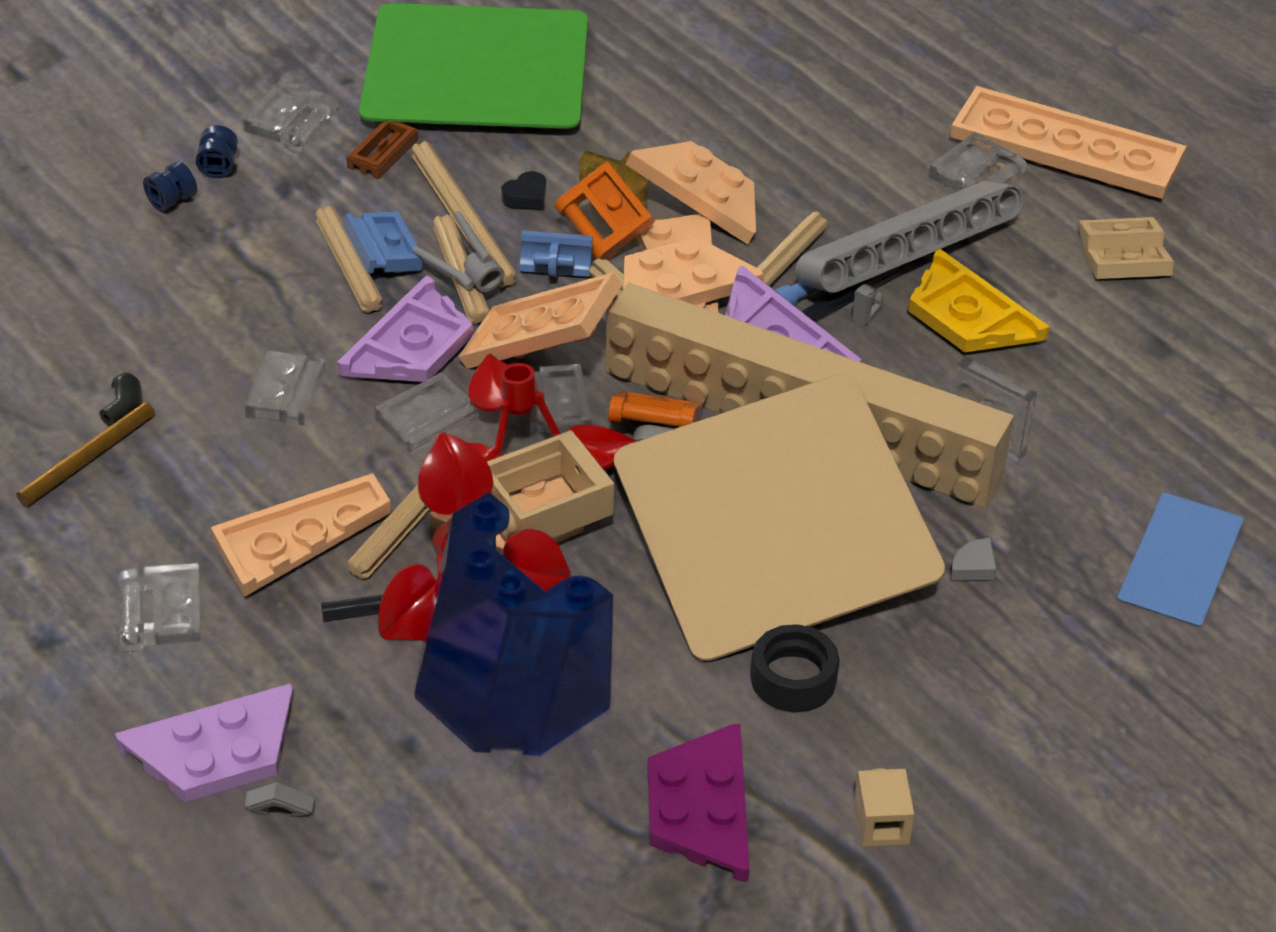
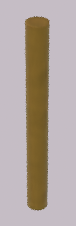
(85, 454)

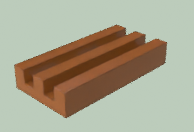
(388, 150)

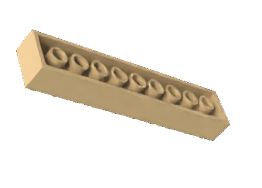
(731, 363)

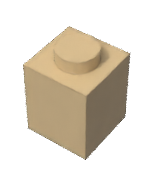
(883, 807)

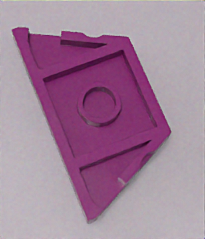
(700, 801)

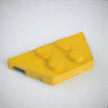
(970, 309)

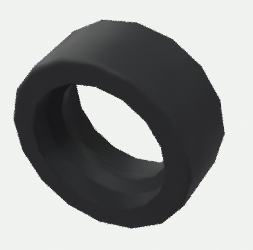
(789, 693)

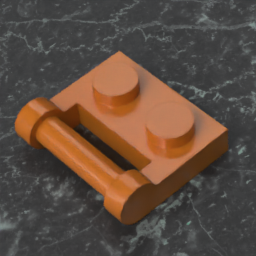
(614, 204)
(653, 409)

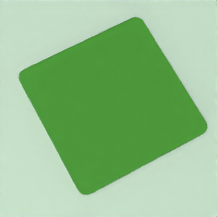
(476, 66)

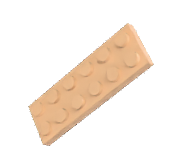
(1071, 142)

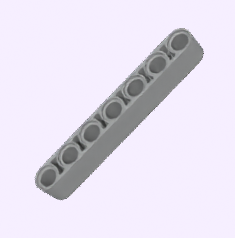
(908, 236)

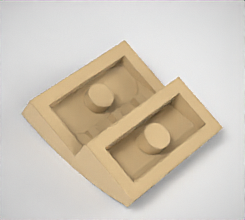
(1125, 248)

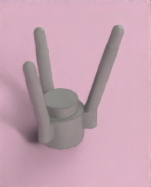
(479, 266)

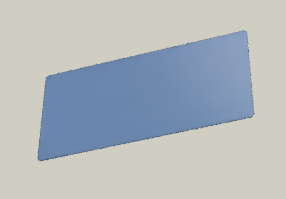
(1181, 559)

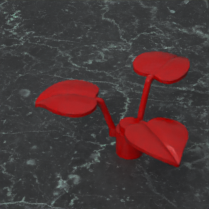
(515, 391)
(447, 482)

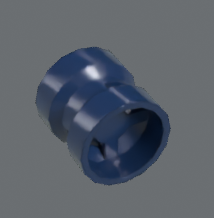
(216, 151)
(172, 184)

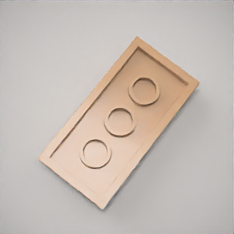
(542, 320)

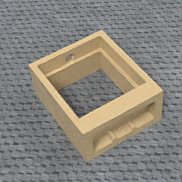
(545, 459)

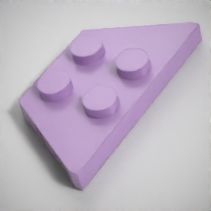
(763, 307)
(410, 339)
(215, 744)

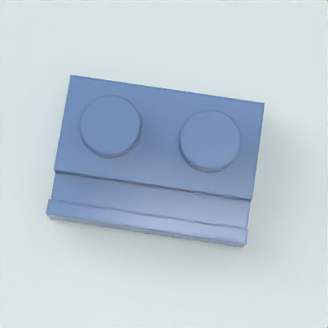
(383, 242)

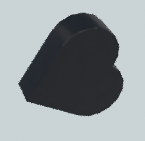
(525, 192)

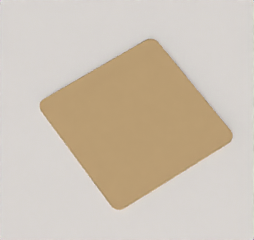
(777, 516)

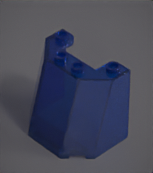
(502, 653)

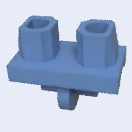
(556, 253)

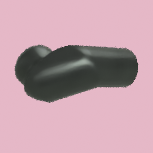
(127, 398)

